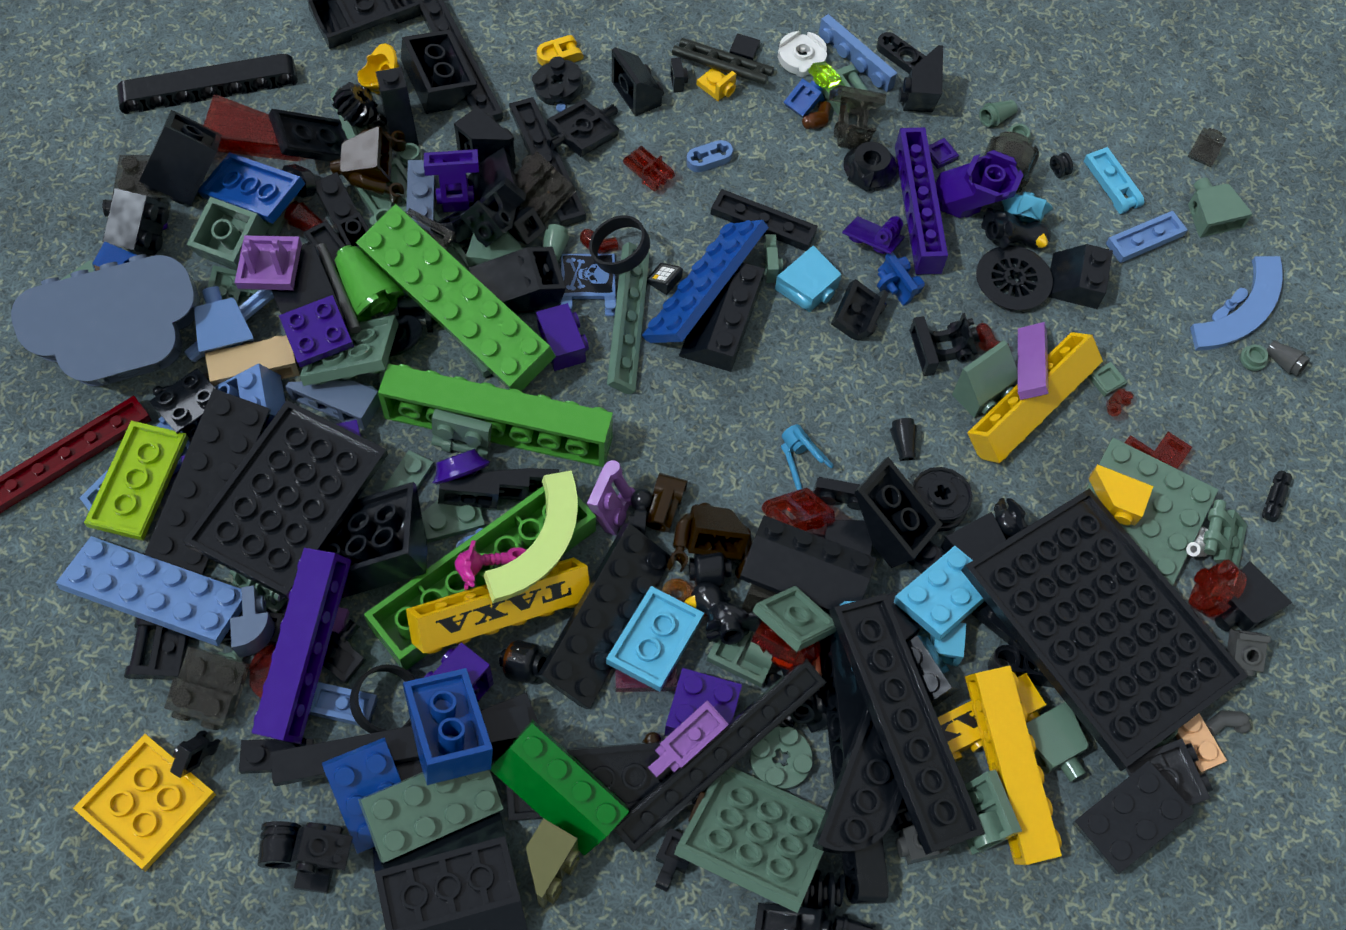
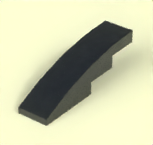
(486, 488)

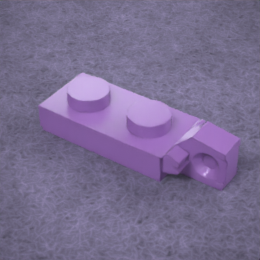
(688, 739)

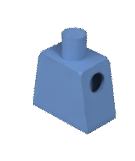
(219, 323)

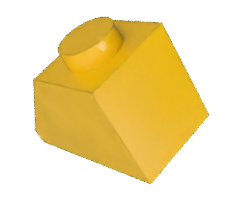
(1120, 494)

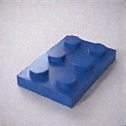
(356, 776)

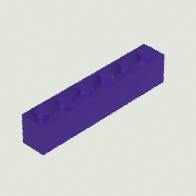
(301, 646)

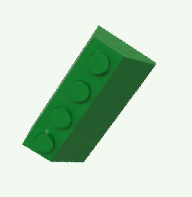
(559, 787)

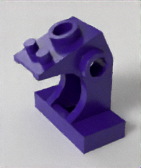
(452, 169)

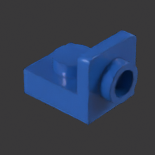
(804, 97)

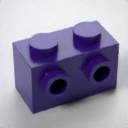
(560, 331)

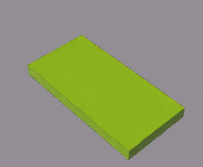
(136, 480)

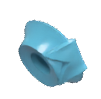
(1027, 207)

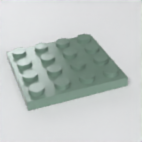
(1172, 512)
(755, 837)

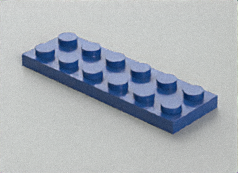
(704, 282)

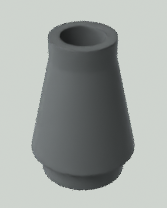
(1288, 358)

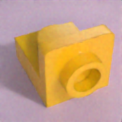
(717, 83)

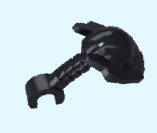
(1009, 519)

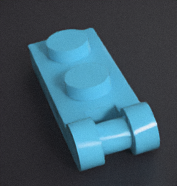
(1114, 180)

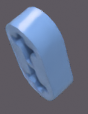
(709, 156)

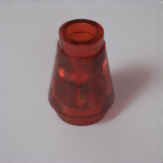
(301, 216)

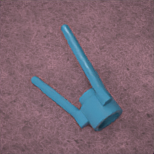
(798, 441)

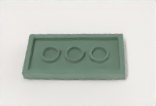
(419, 813)

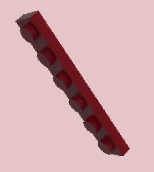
(69, 452)

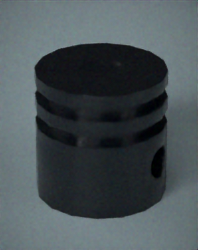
(277, 844)

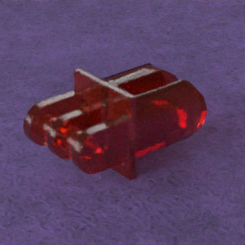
(648, 167)

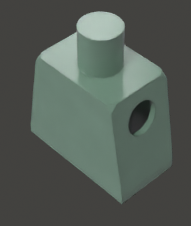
(1217, 208)
(1059, 741)

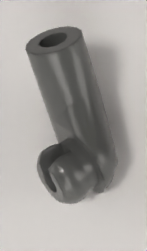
(1228, 718)

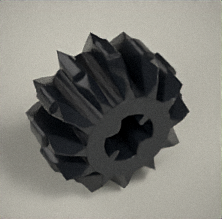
(355, 105)

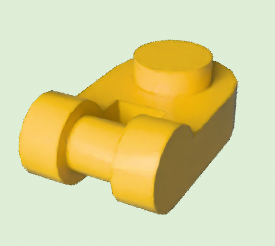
(554, 48)

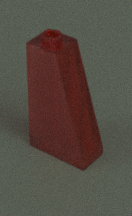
(243, 130)

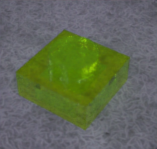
(824, 74)

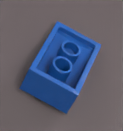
(447, 726)

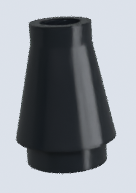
(905, 437)

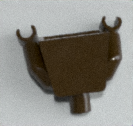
(368, 161)
(711, 531)

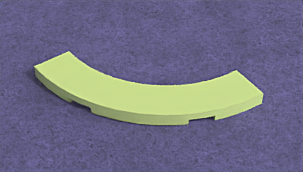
(547, 548)

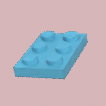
(941, 595)
(655, 638)

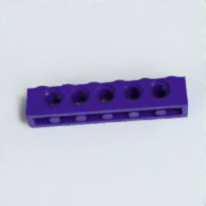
(921, 201)

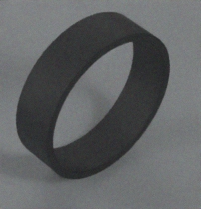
(607, 228)
(354, 696)

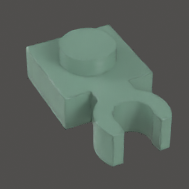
(773, 264)

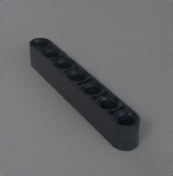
(204, 82)

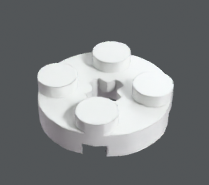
(797, 63)

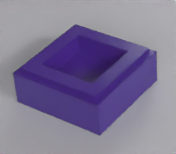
(942, 153)

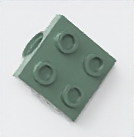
(742, 659)
(993, 812)

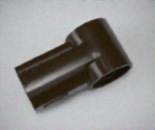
(667, 497)

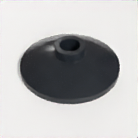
(407, 334)

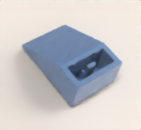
(257, 386)

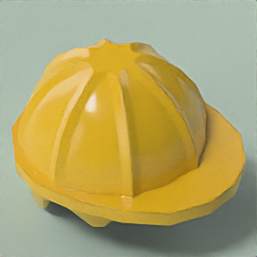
(381, 59)

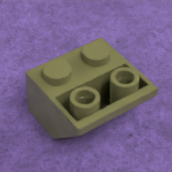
(550, 857)

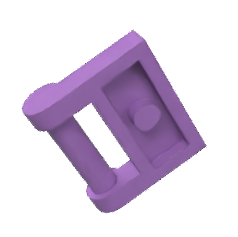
(604, 502)

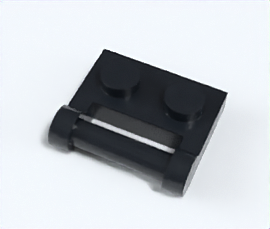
(166, 654)

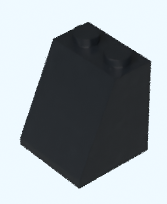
(180, 158)

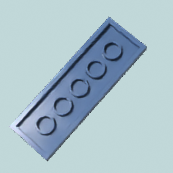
(152, 590)

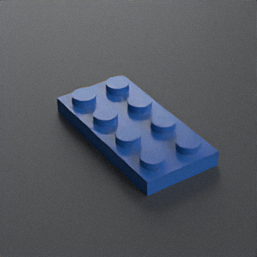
(252, 186)

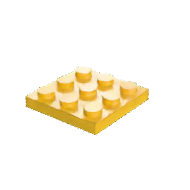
(143, 803)

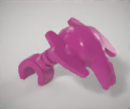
(471, 562)

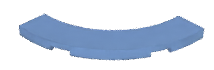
(1250, 315)

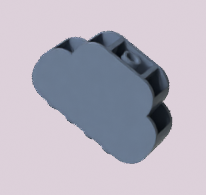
(110, 319)

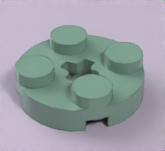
(798, 764)

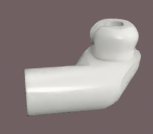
(1196, 548)

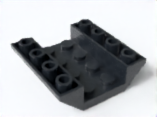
(453, 883)

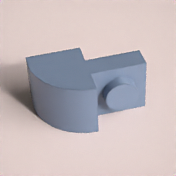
(253, 629)

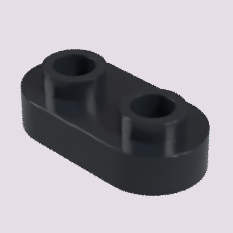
(309, 188)

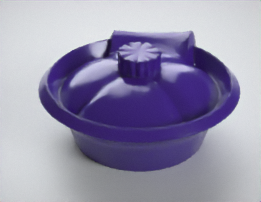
(459, 466)

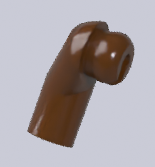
(818, 119)

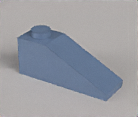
(339, 399)

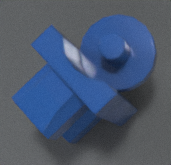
(897, 280)

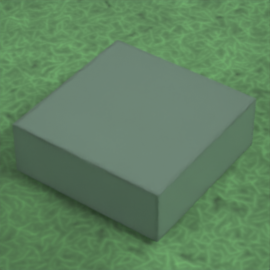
(1107, 379)

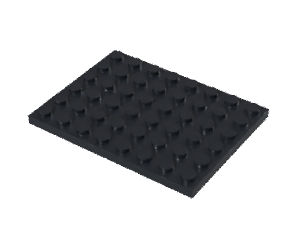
(1104, 627)

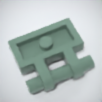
(460, 433)
(1225, 534)

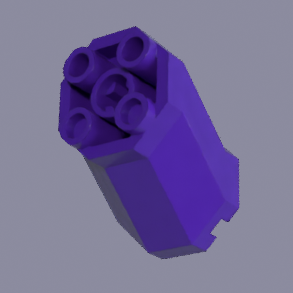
(977, 184)

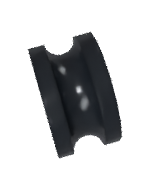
(1061, 164)

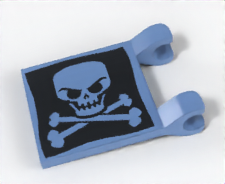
(587, 281)

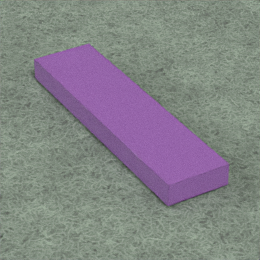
(1032, 361)

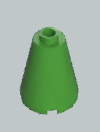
(366, 284)

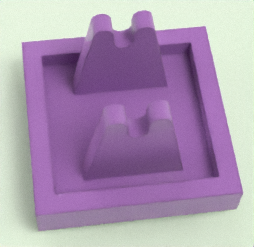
(268, 262)

